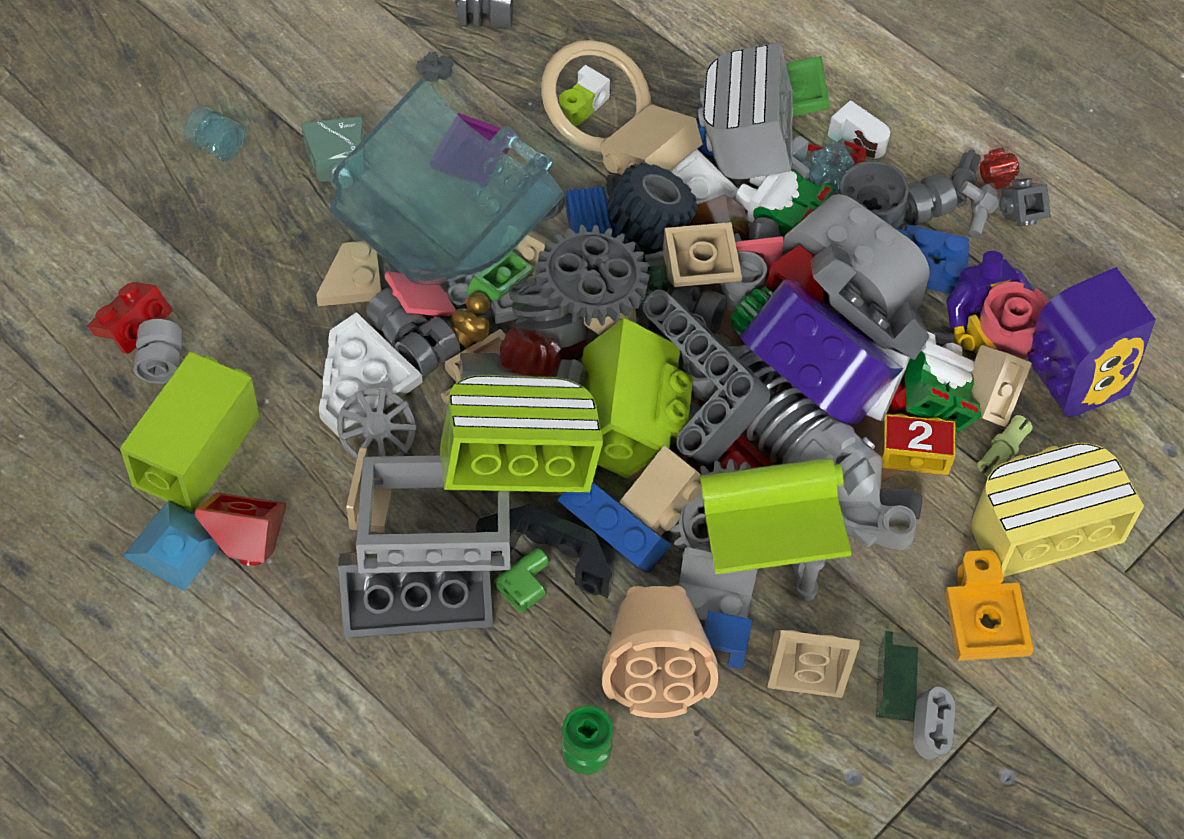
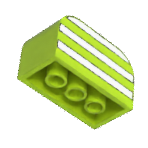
(520, 435)

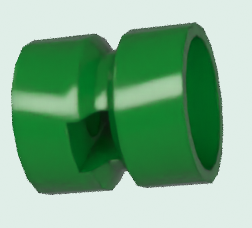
(586, 740)

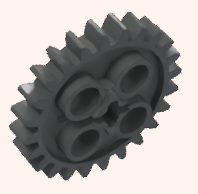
(595, 266)

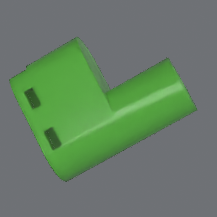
(520, 580)

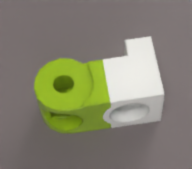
(585, 96)

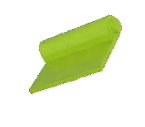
(774, 515)

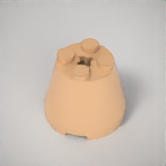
(658, 654)

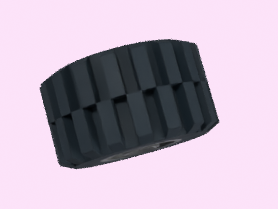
(650, 201)

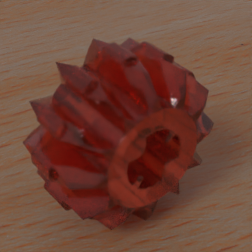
(529, 353)

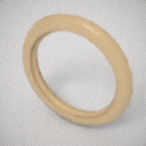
(551, 74)

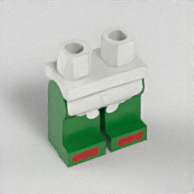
(782, 198)
(943, 382)

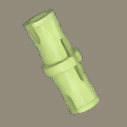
(1005, 444)

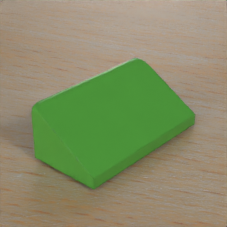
(499, 277)

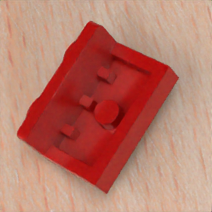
(127, 311)

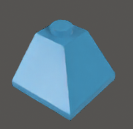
(173, 546)

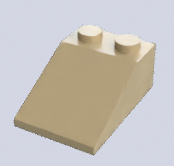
(811, 663)

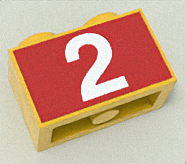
(917, 444)

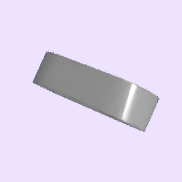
(932, 722)

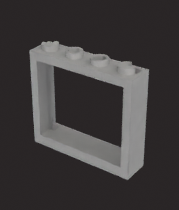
(427, 550)

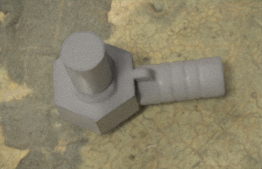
(983, 202)

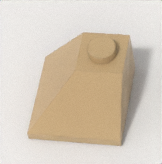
(701, 255)

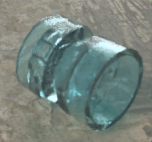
(212, 131)

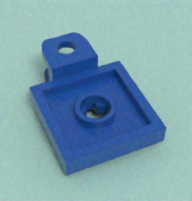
(948, 248)

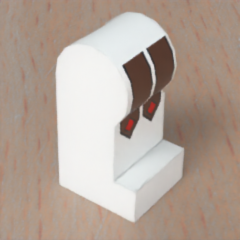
(861, 128)

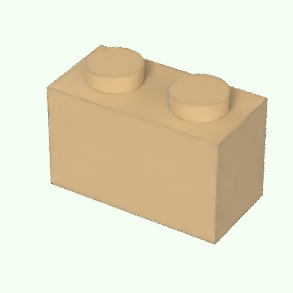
(662, 491)

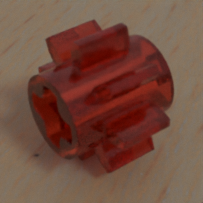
(999, 168)

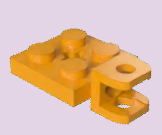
(982, 594)

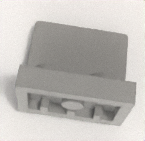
(714, 592)

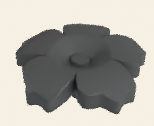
(435, 67)

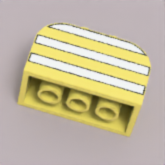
(1054, 507)

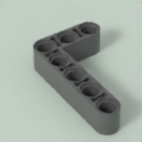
(730, 399)

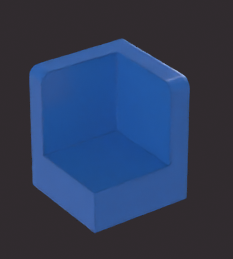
(729, 635)

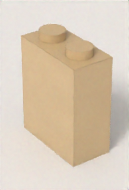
(651, 138)

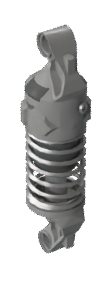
(802, 431)

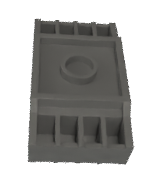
(903, 331)

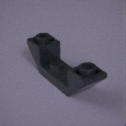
(572, 540)

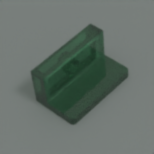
(896, 680)

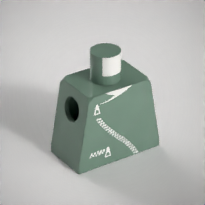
(330, 143)

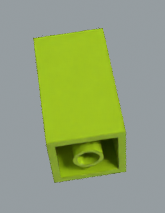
(625, 384)
(191, 431)

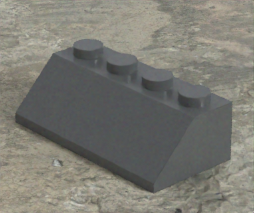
(411, 600)

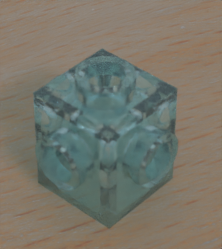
(830, 165)

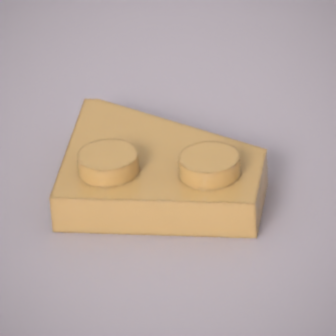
(352, 276)

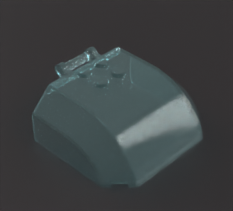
(439, 192)

